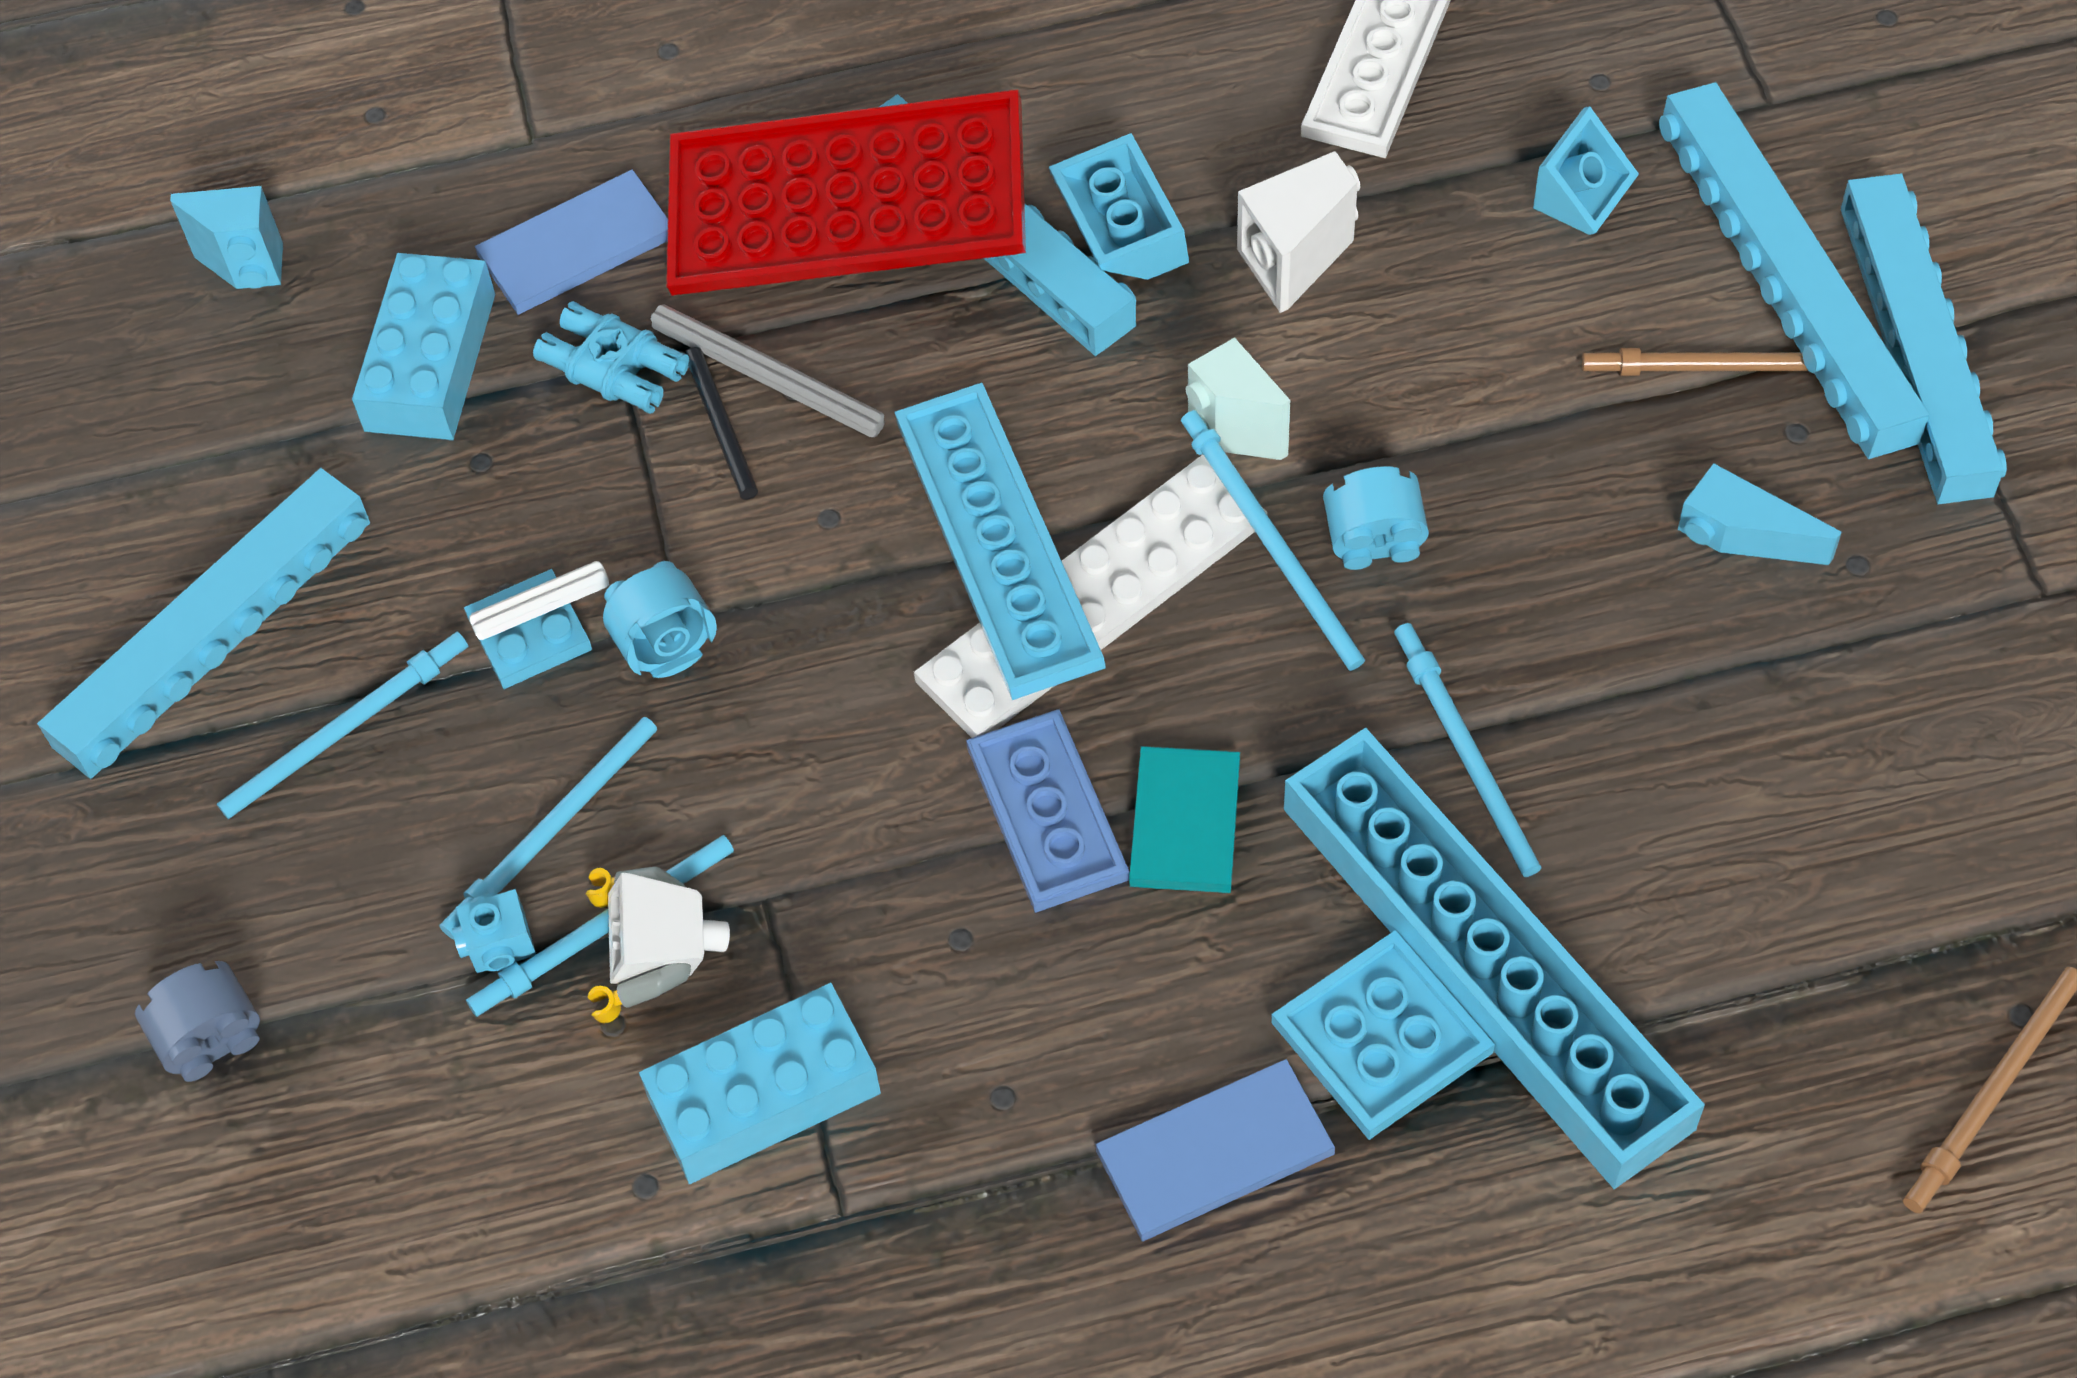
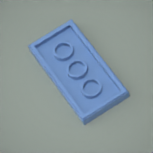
(574, 241)
(1047, 810)
(1214, 1149)

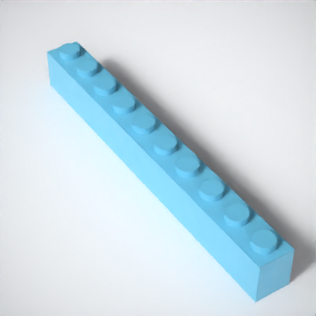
(1793, 272)

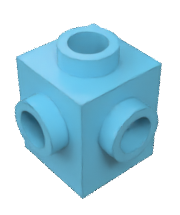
(493, 931)

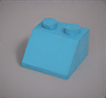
(232, 234)

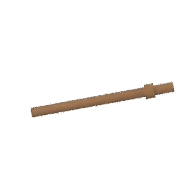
(1631, 361)
(1943, 1161)

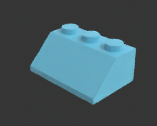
(1122, 210)

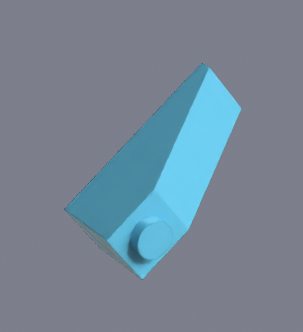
(1751, 522)

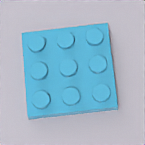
(1382, 1034)

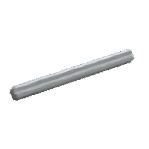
(768, 371)

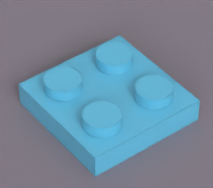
(535, 643)

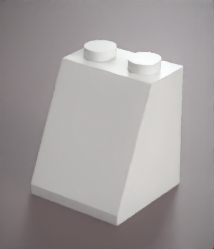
(1297, 225)

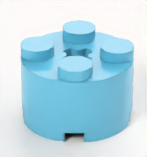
(1376, 517)
(658, 620)

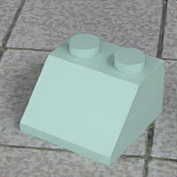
(1239, 402)

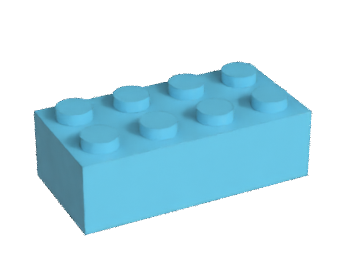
(424, 346)
(760, 1083)

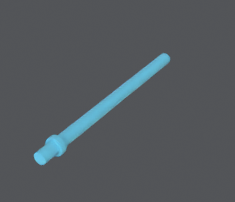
(1207, 443)

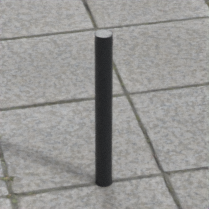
(721, 424)

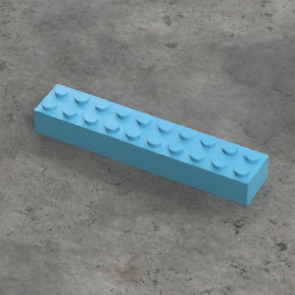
(1494, 958)

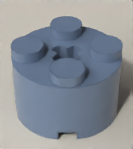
(198, 1019)

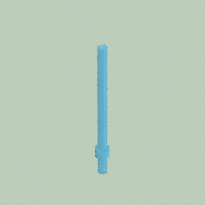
(420, 668)
(1426, 672)
(556, 818)
(517, 978)

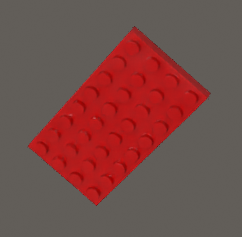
(846, 193)

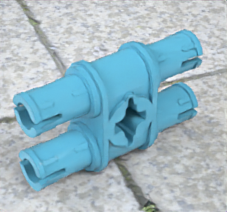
(611, 357)

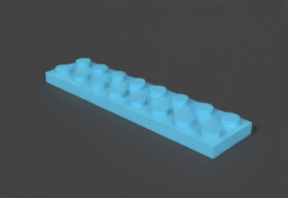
(999, 542)

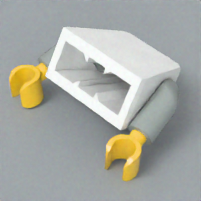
(653, 935)

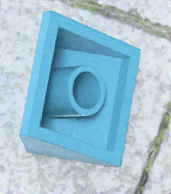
(1583, 175)

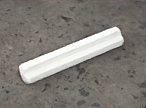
(539, 600)

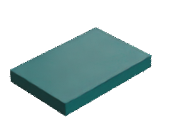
(1185, 819)

